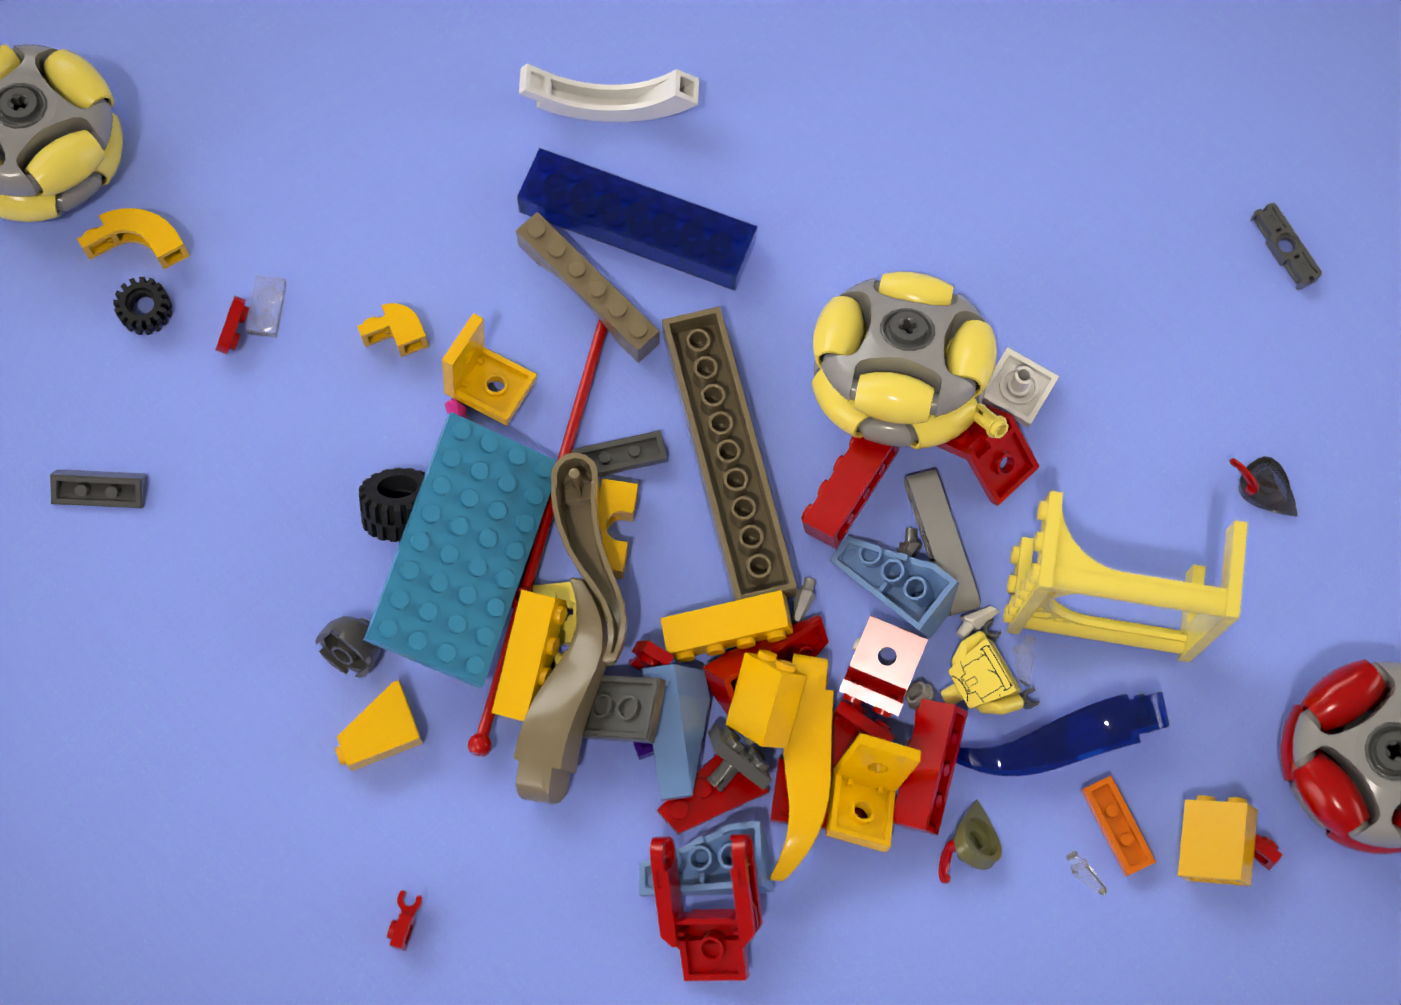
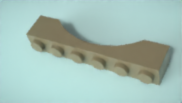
(617, 314)

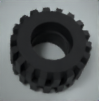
(388, 501)

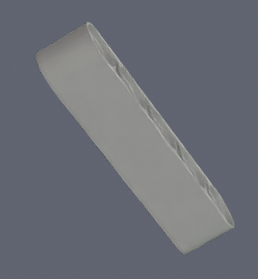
(941, 536)

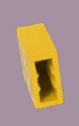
(766, 699)
(1218, 841)

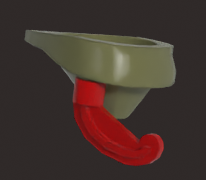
(973, 841)

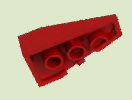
(723, 672)

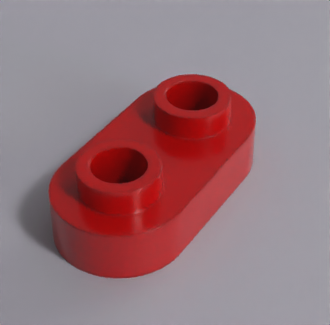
(228, 337)

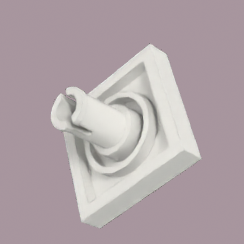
(1019, 387)

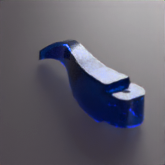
(1072, 737)

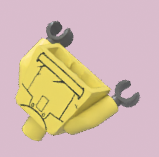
(984, 678)

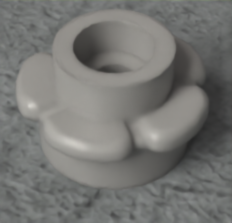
(917, 692)

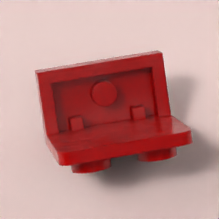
(848, 724)

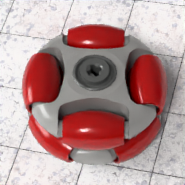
(1361, 785)

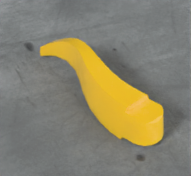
(807, 765)

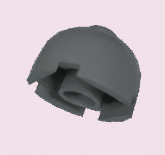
(345, 647)

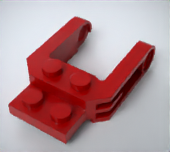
(708, 939)

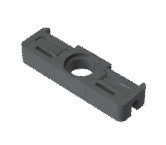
(1277, 228)

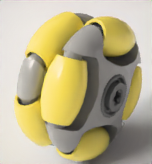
(53, 132)
(902, 360)

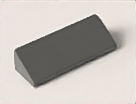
(98, 488)

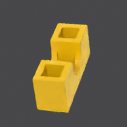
(616, 503)

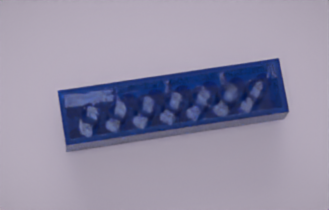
(637, 219)

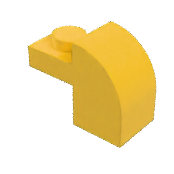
(398, 323)

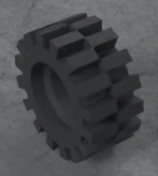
(139, 290)

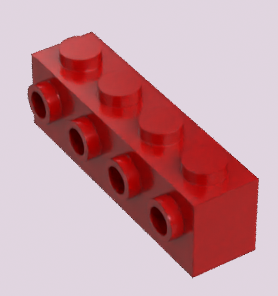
(847, 490)
(926, 789)

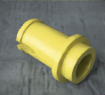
(994, 425)

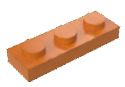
(1118, 826)

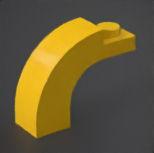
(135, 226)

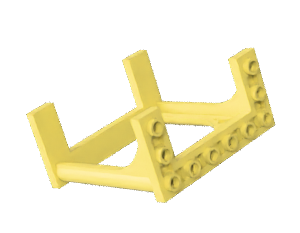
(1068, 570)

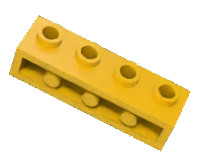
(727, 626)
(529, 652)

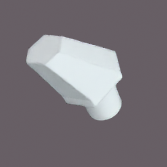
(975, 621)

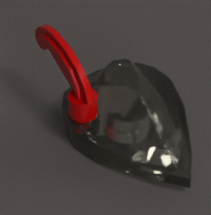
(1266, 486)

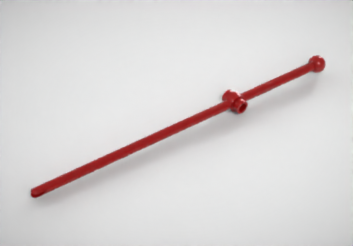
(480, 743)

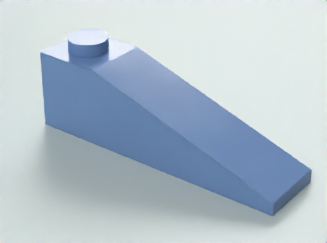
(907, 585)
(679, 728)
(707, 863)

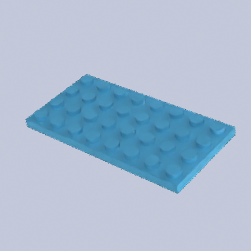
(462, 551)

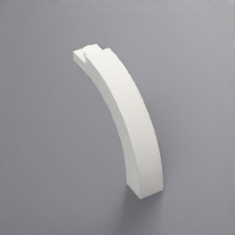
(610, 103)

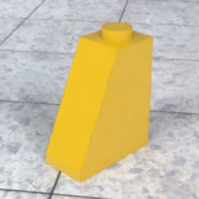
(379, 730)

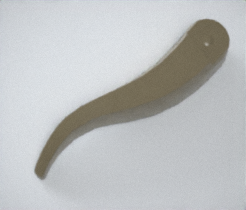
(577, 519)
(558, 715)

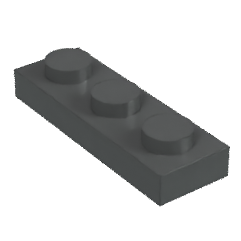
(626, 453)

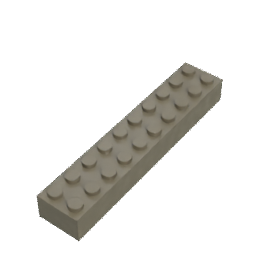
(727, 455)

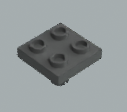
(736, 759)

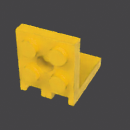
(472, 367)
(868, 780)

